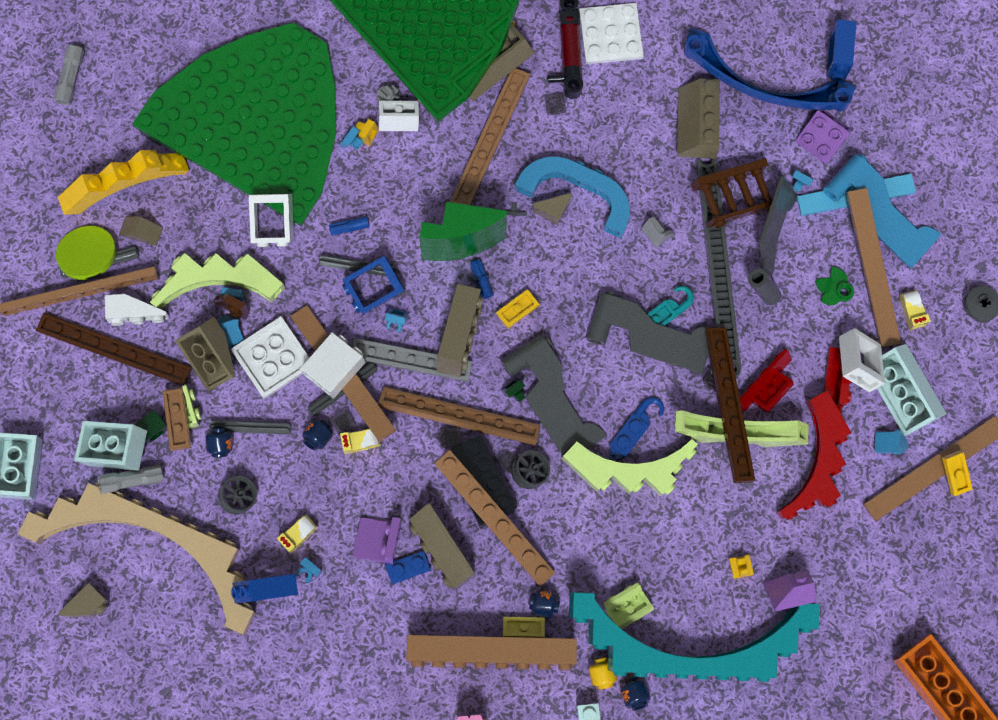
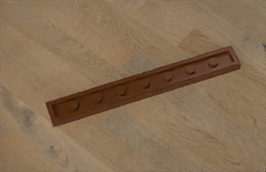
(114, 349)
(730, 405)

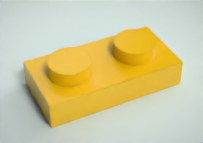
(517, 309)
(957, 473)

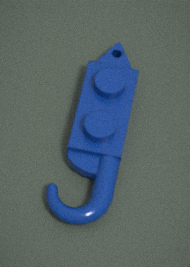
(633, 429)

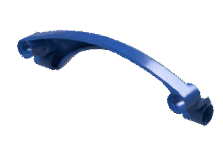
(832, 96)

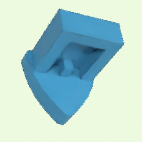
(231, 329)
(890, 442)

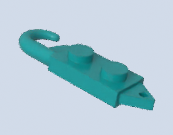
(669, 309)

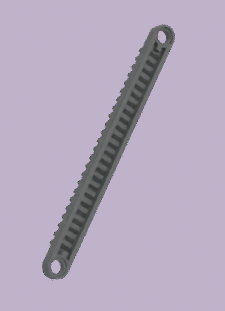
(719, 266)

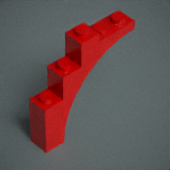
(819, 487)

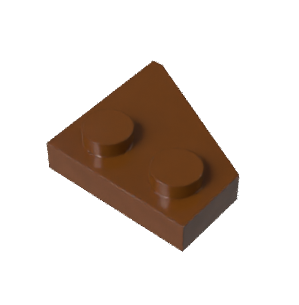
(234, 306)

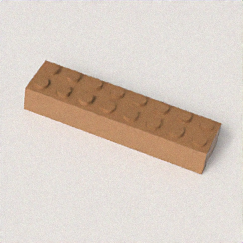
(491, 651)

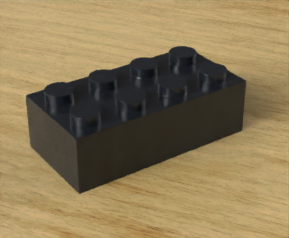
(479, 463)

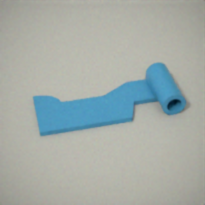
(891, 226)

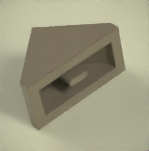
(553, 208)
(141, 230)

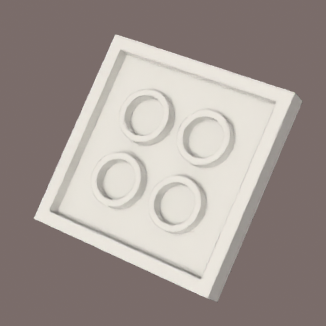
(611, 33)
(271, 357)

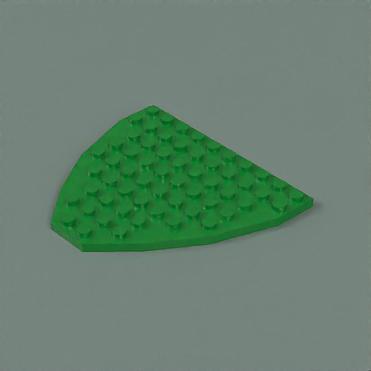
(434, 44)
(254, 115)

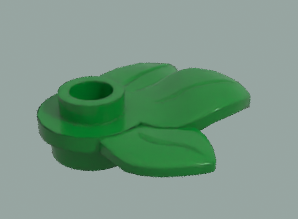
(831, 287)

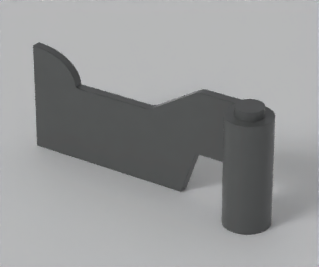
(761, 277)
(646, 336)
(548, 396)

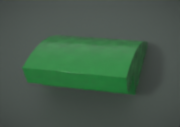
(464, 232)

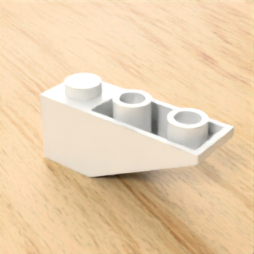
(124, 308)

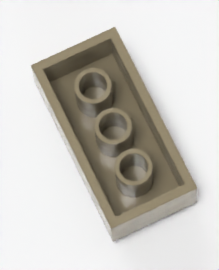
(460, 330)

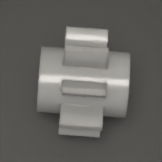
(388, 93)

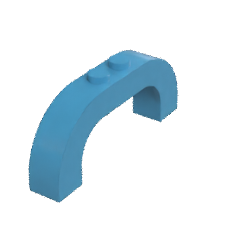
(586, 178)

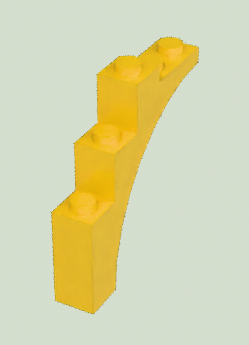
(118, 176)

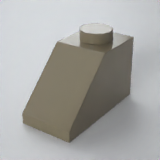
(86, 603)

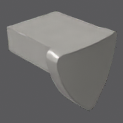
(656, 233)

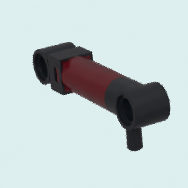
(571, 50)

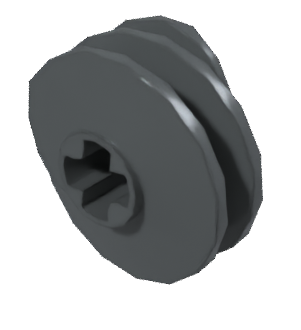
(975, 309)

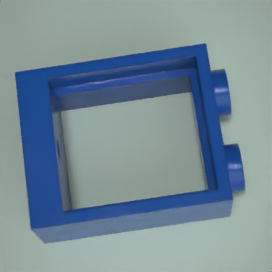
(841, 49)
(390, 273)
(264, 588)

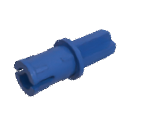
(348, 226)
(481, 279)

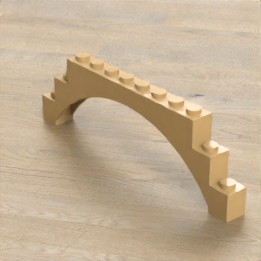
(210, 553)

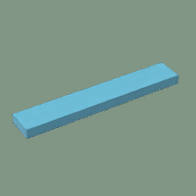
(820, 202)

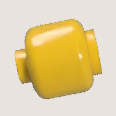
(600, 675)

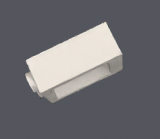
(288, 219)
(866, 376)

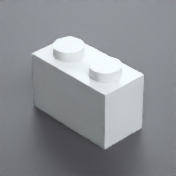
(398, 115)

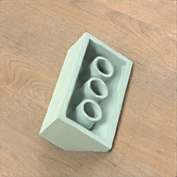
(908, 391)

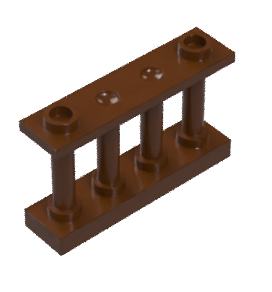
(722, 180)

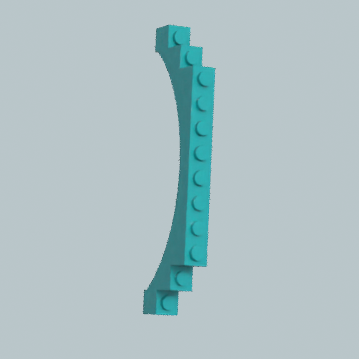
(752, 660)

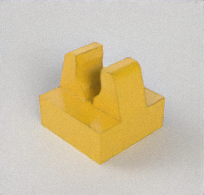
(367, 131)
(741, 566)

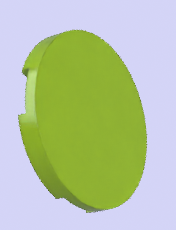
(85, 252)

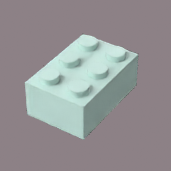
(110, 445)
(19, 465)

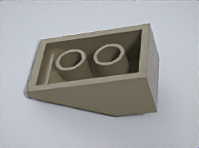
(208, 353)

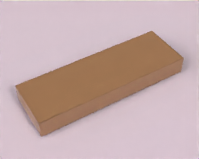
(176, 419)

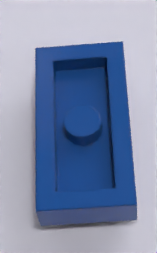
(408, 568)

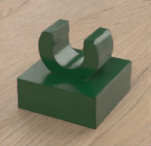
(514, 389)

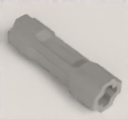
(65, 87)
(116, 481)

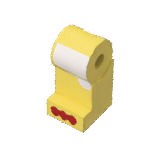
(914, 310)
(358, 441)
(297, 534)

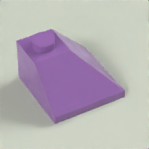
(791, 590)

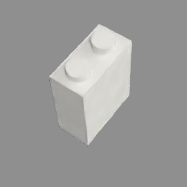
(333, 364)

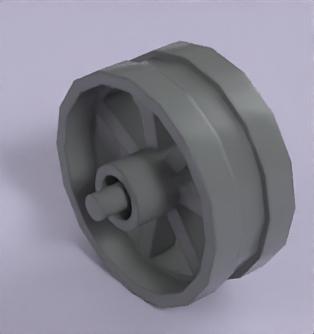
(530, 470)
(237, 495)

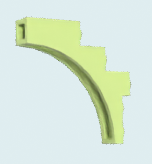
(217, 271)
(763, 433)
(628, 476)

